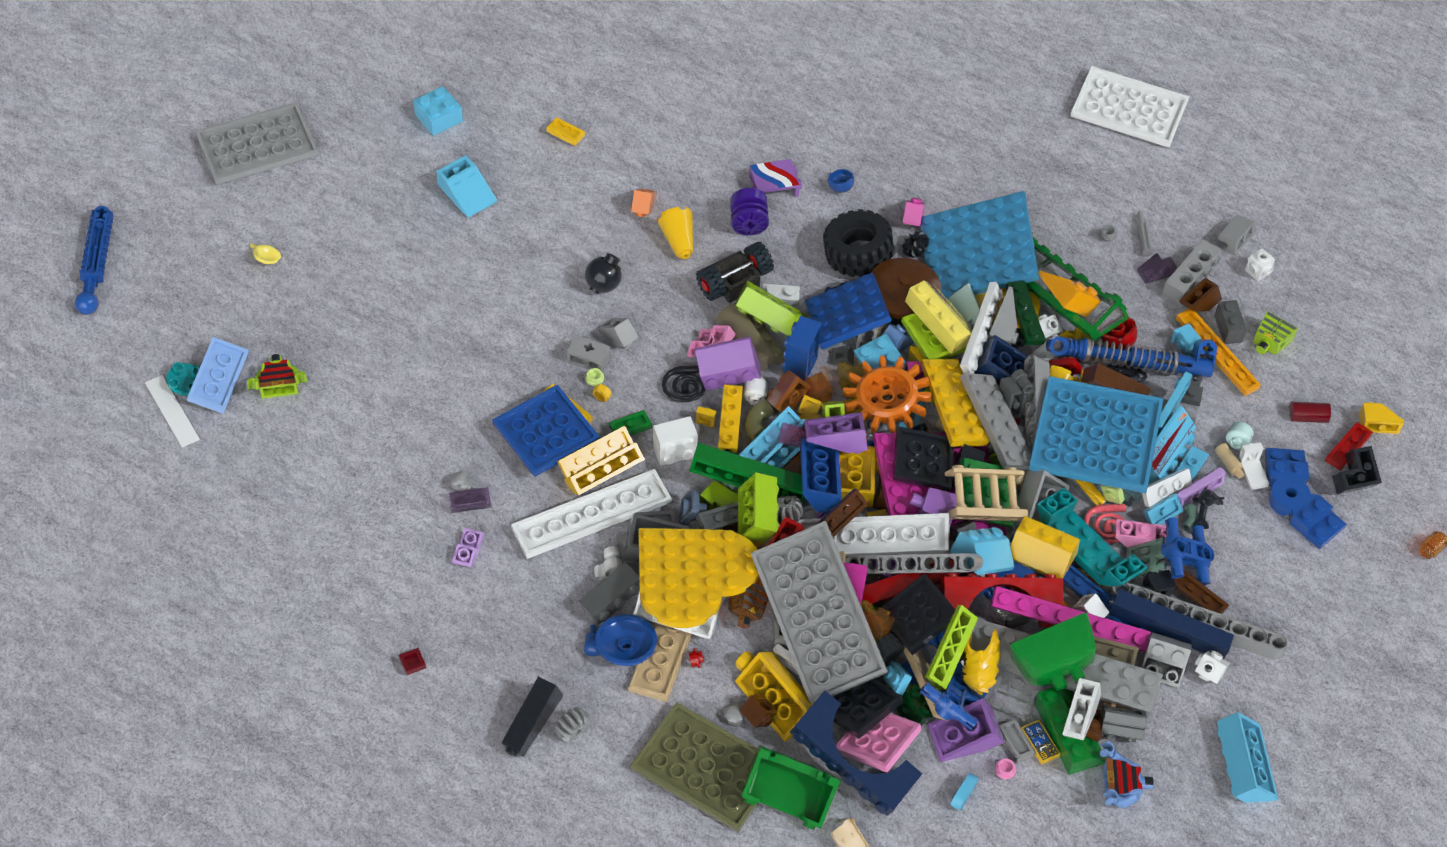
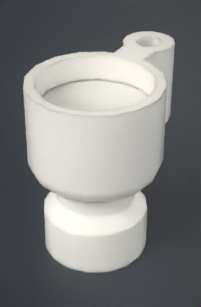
(611, 563)

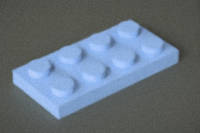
(218, 375)

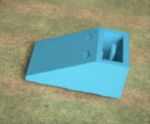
(465, 186)

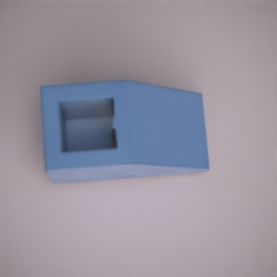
(899, 336)

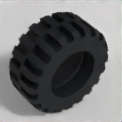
(855, 227)

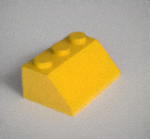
(1043, 548)

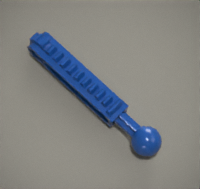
(94, 259)

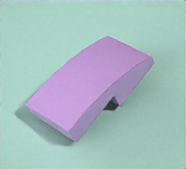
(468, 547)

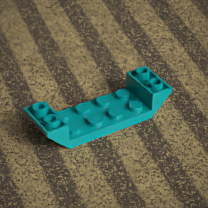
(1093, 552)

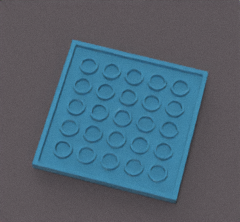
(981, 244)
(1097, 434)

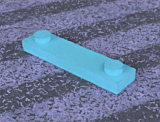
(1181, 386)

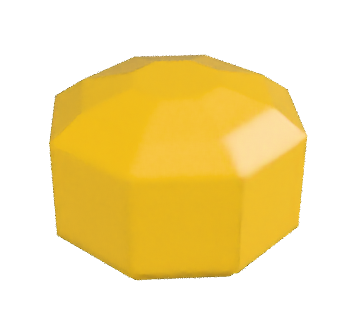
(602, 393)
(744, 660)

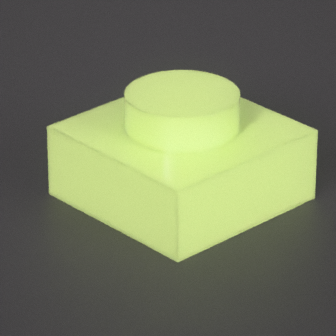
(1113, 494)

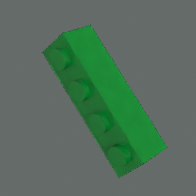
(1074, 753)

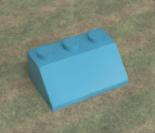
(990, 545)

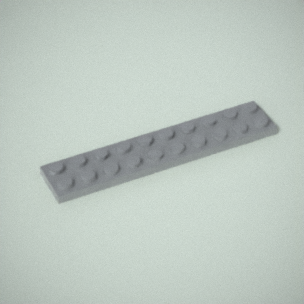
(1119, 681)

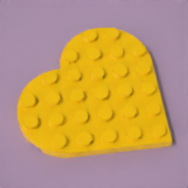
(690, 572)

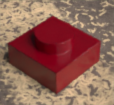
(412, 661)

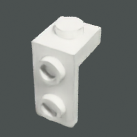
(1252, 467)

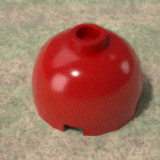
(1124, 333)

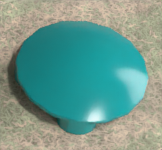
(181, 377)

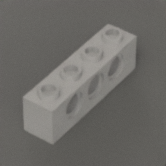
(1192, 270)

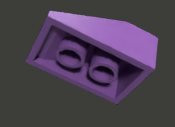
(838, 432)
(956, 740)

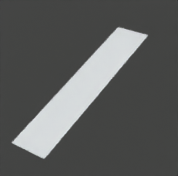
(172, 411)

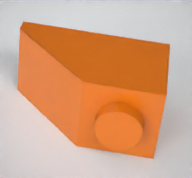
(643, 201)

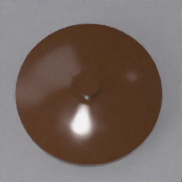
(895, 280)

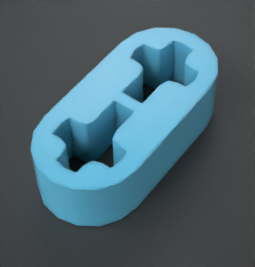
(964, 791)

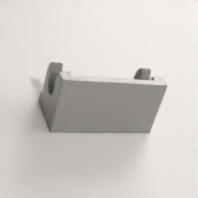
(1236, 234)

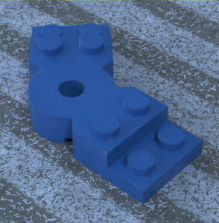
(1291, 496)

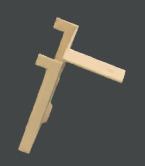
(848, 834)

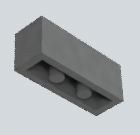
(611, 593)

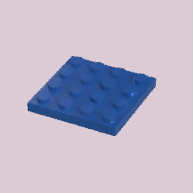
(848, 310)
(545, 430)

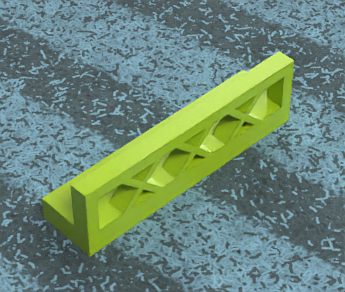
(951, 648)

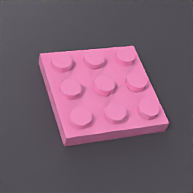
(881, 744)

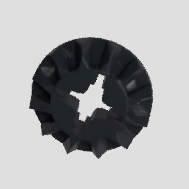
(922, 243)

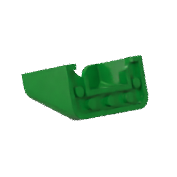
(790, 786)

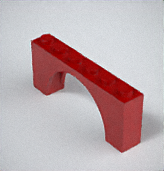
(964, 589)

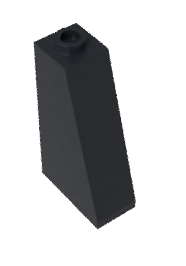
(532, 717)

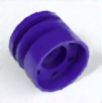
(749, 211)

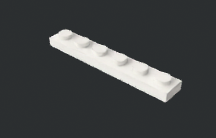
(981, 328)

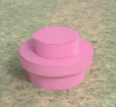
(1005, 768)

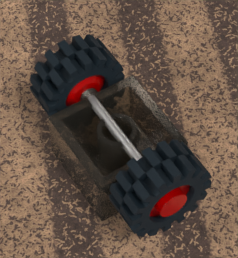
(730, 274)

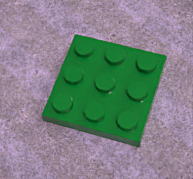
(986, 489)

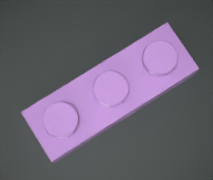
(1210, 481)

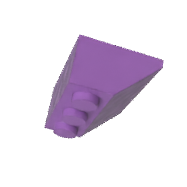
(728, 363)

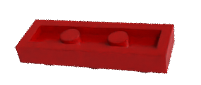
(1354, 439)

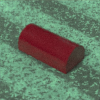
(1310, 412)

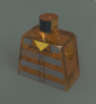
(748, 605)

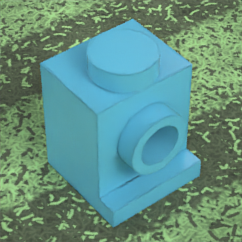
(1185, 338)

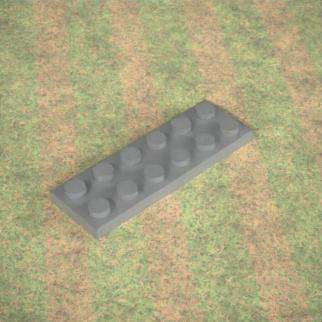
(997, 420)

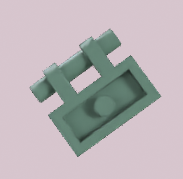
(1150, 553)

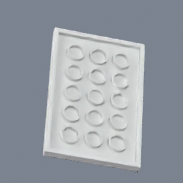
(1130, 106)

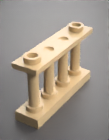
(979, 512)

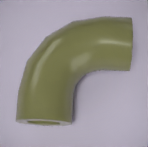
(756, 417)

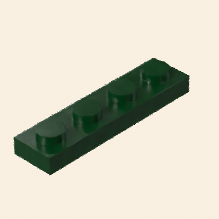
(1026, 314)

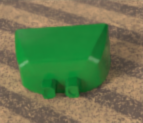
(1056, 653)

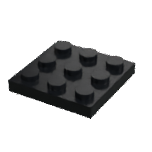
(922, 459)
(919, 613)
(865, 706)

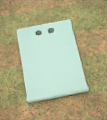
(966, 304)

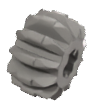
(790, 507)
(572, 724)

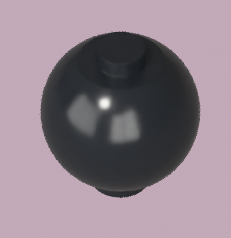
(603, 274)

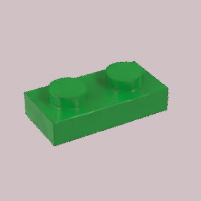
(634, 423)

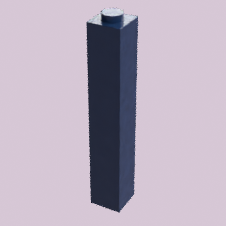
(1169, 623)

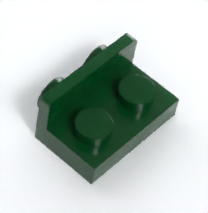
(914, 705)

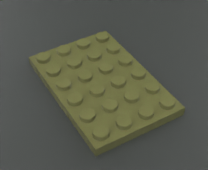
(699, 765)

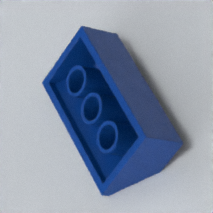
(820, 475)

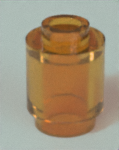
(1433, 545)

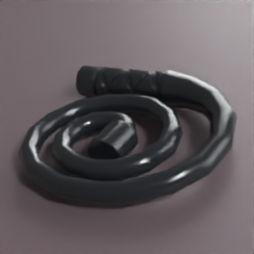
(1130, 372)
(684, 387)

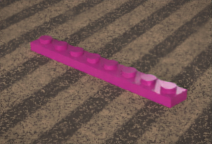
(1055, 614)

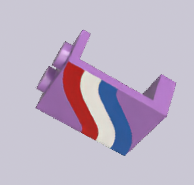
(775, 176)

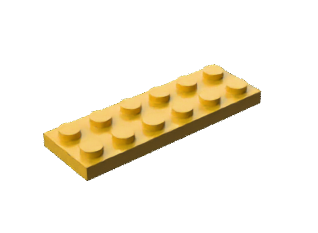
(953, 403)

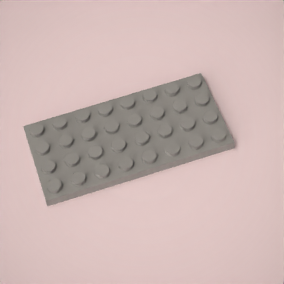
(819, 612)

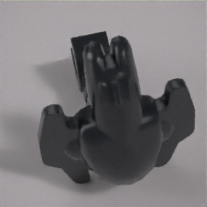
(1206, 498)

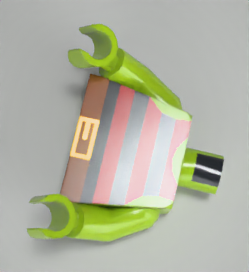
(277, 378)

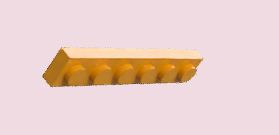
(1225, 358)

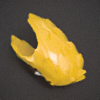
(981, 666)

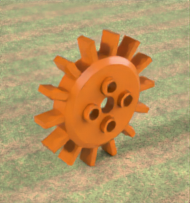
(900, 384)

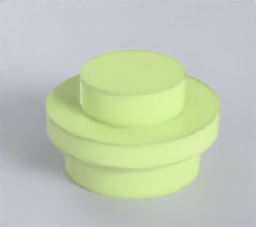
(594, 377)

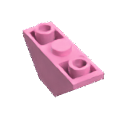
(1135, 533)

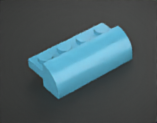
(766, 447)

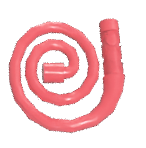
(1107, 526)

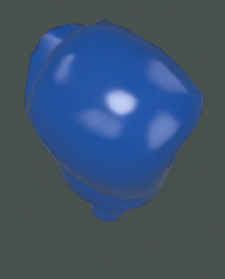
(590, 645)

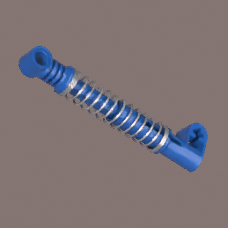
(1139, 357)

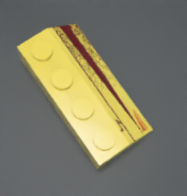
(939, 316)

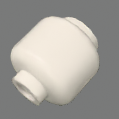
(755, 390)

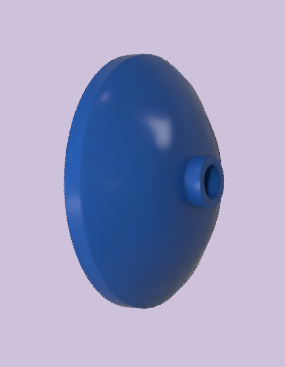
(626, 632)

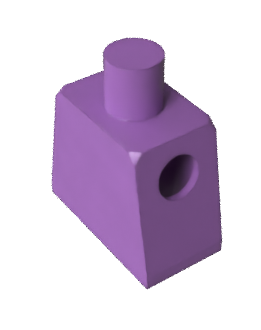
(934, 502)

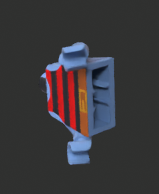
(1122, 778)

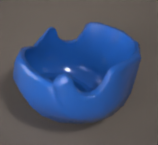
(841, 180)

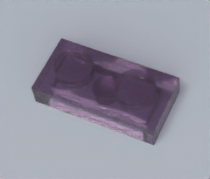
(470, 500)

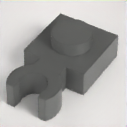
(1194, 393)

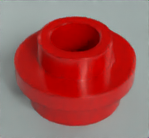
(696, 658)

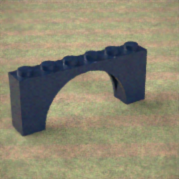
(881, 789)

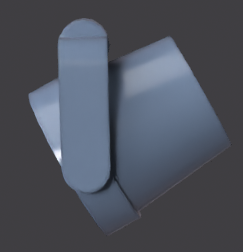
(690, 507)

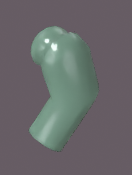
(1192, 511)

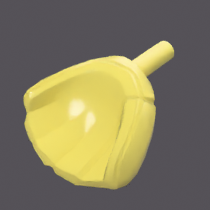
(265, 254)

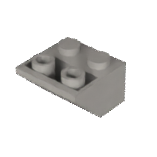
(1167, 657)

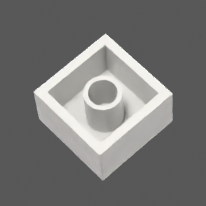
(674, 441)

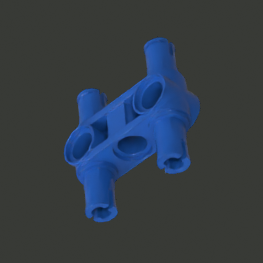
(1187, 551)
(950, 702)

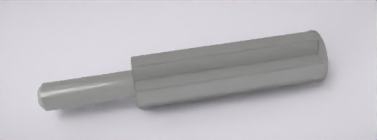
(1144, 236)

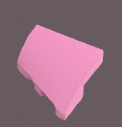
(711, 336)

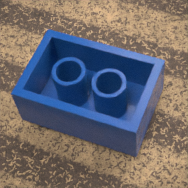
(802, 347)

